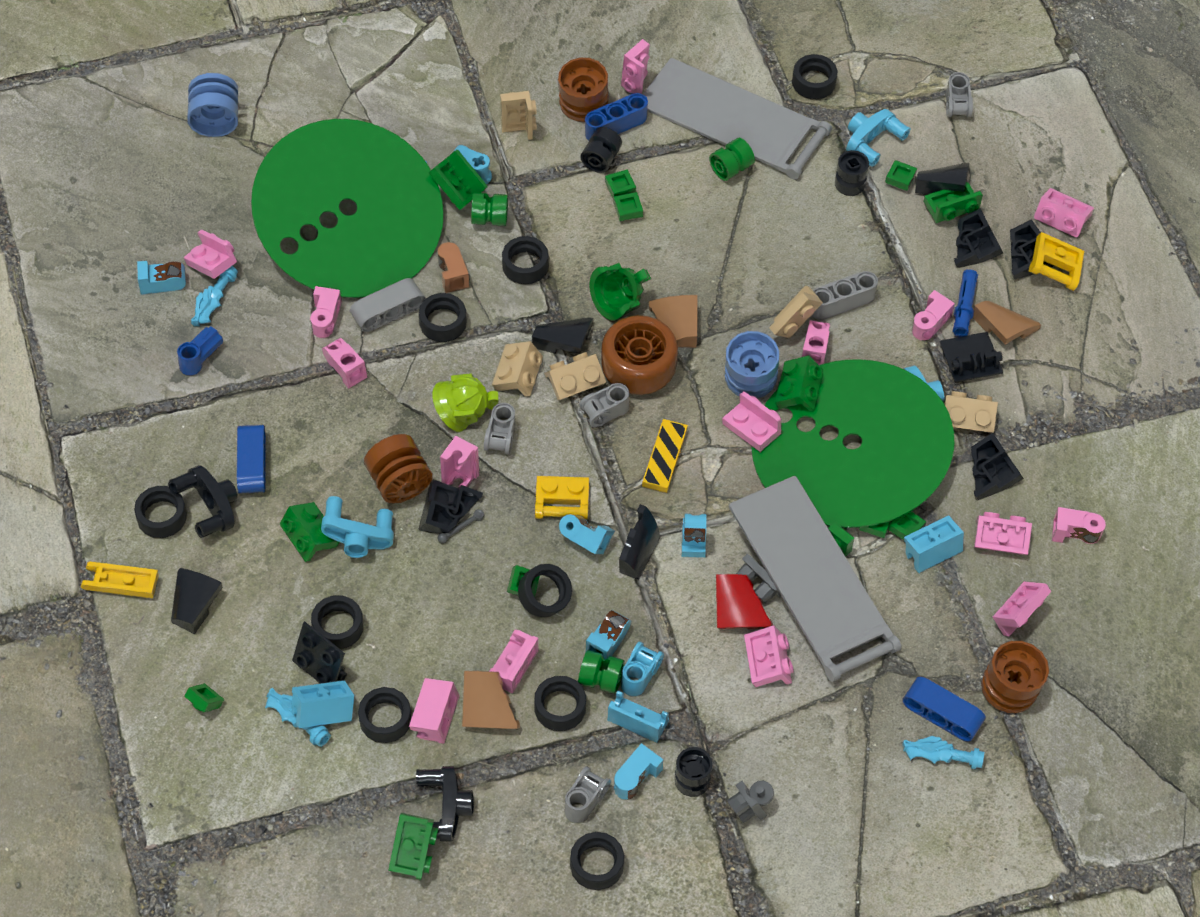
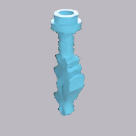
(209, 299)
(283, 704)
(937, 750)

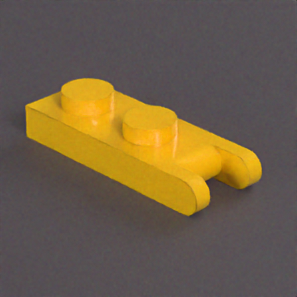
(121, 579)

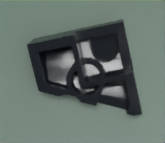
(944, 178)
(975, 240)
(1022, 248)
(562, 335)
(992, 468)
(446, 506)
(639, 544)
(192, 599)

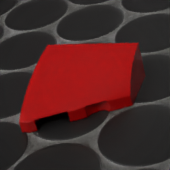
(739, 604)

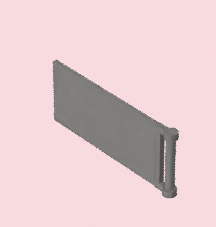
(730, 112)
(812, 575)

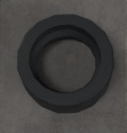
(816, 63)
(521, 245)
(437, 302)
(165, 528)
(562, 582)
(339, 603)
(379, 696)
(556, 722)
(601, 840)

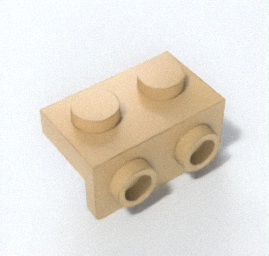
(518, 113)
(796, 313)
(518, 368)
(575, 376)
(971, 413)

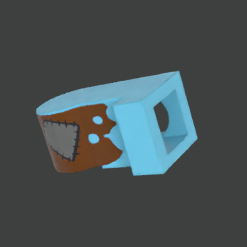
(160, 277)
(579, 531)
(694, 535)
(609, 634)
(635, 770)

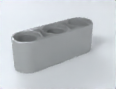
(845, 294)
(387, 305)

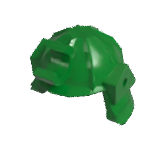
(616, 290)

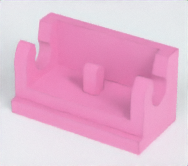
(459, 461)
(516, 659)
(434, 710)

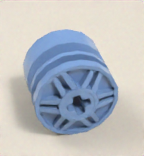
(212, 105)
(751, 364)

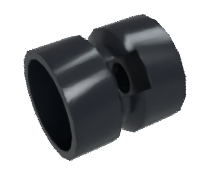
(601, 149)
(851, 173)
(693, 771)

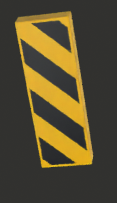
(664, 455)

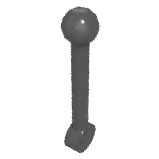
(478, 515)

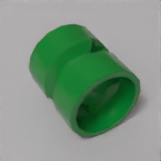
(734, 158)
(489, 209)
(601, 671)

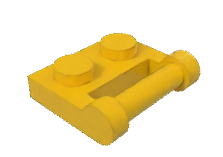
(1060, 255)
(561, 491)

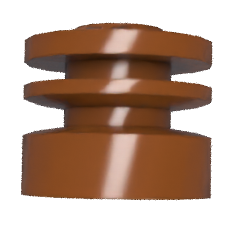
(582, 87)
(398, 468)
(1015, 676)

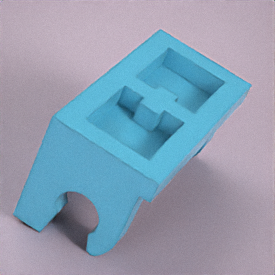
(934, 543)
(322, 704)
(637, 718)

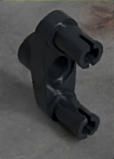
(215, 495)
(455, 801)

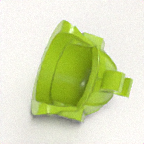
(462, 401)

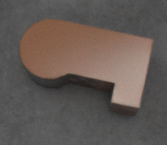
(455, 272)

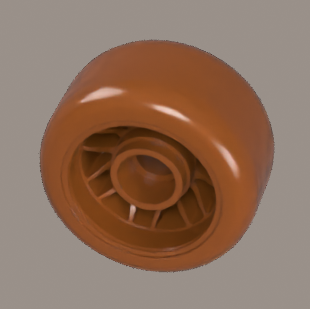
(639, 354)

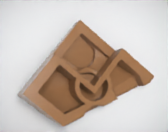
(680, 316)
(1003, 322)
(486, 702)

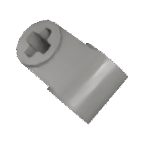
(959, 95)
(603, 405)
(500, 432)
(586, 790)

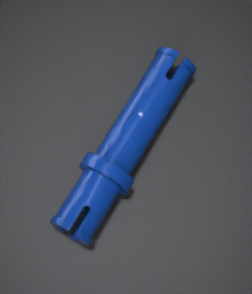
(963, 311)

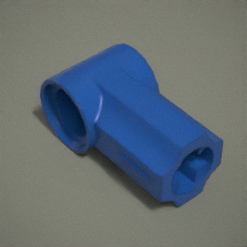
(194, 353)

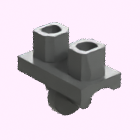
(767, 588)
(749, 802)

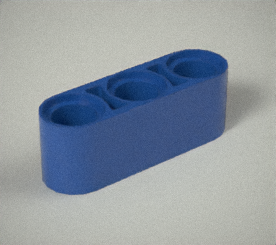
(618, 115)
(251, 459)
(944, 709)

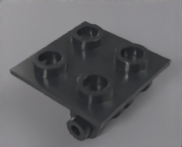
(971, 357)
(318, 656)

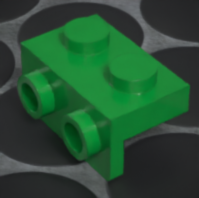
(458, 179)
(949, 204)
(799, 383)
(303, 528)
(412, 845)

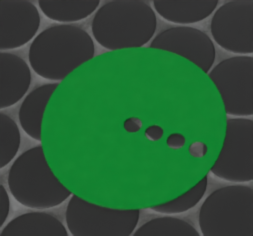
(358, 161)
(901, 453)

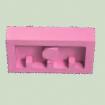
(635, 67)
(1063, 212)
(211, 256)
(753, 422)
(1003, 534)
(1020, 606)
(768, 656)

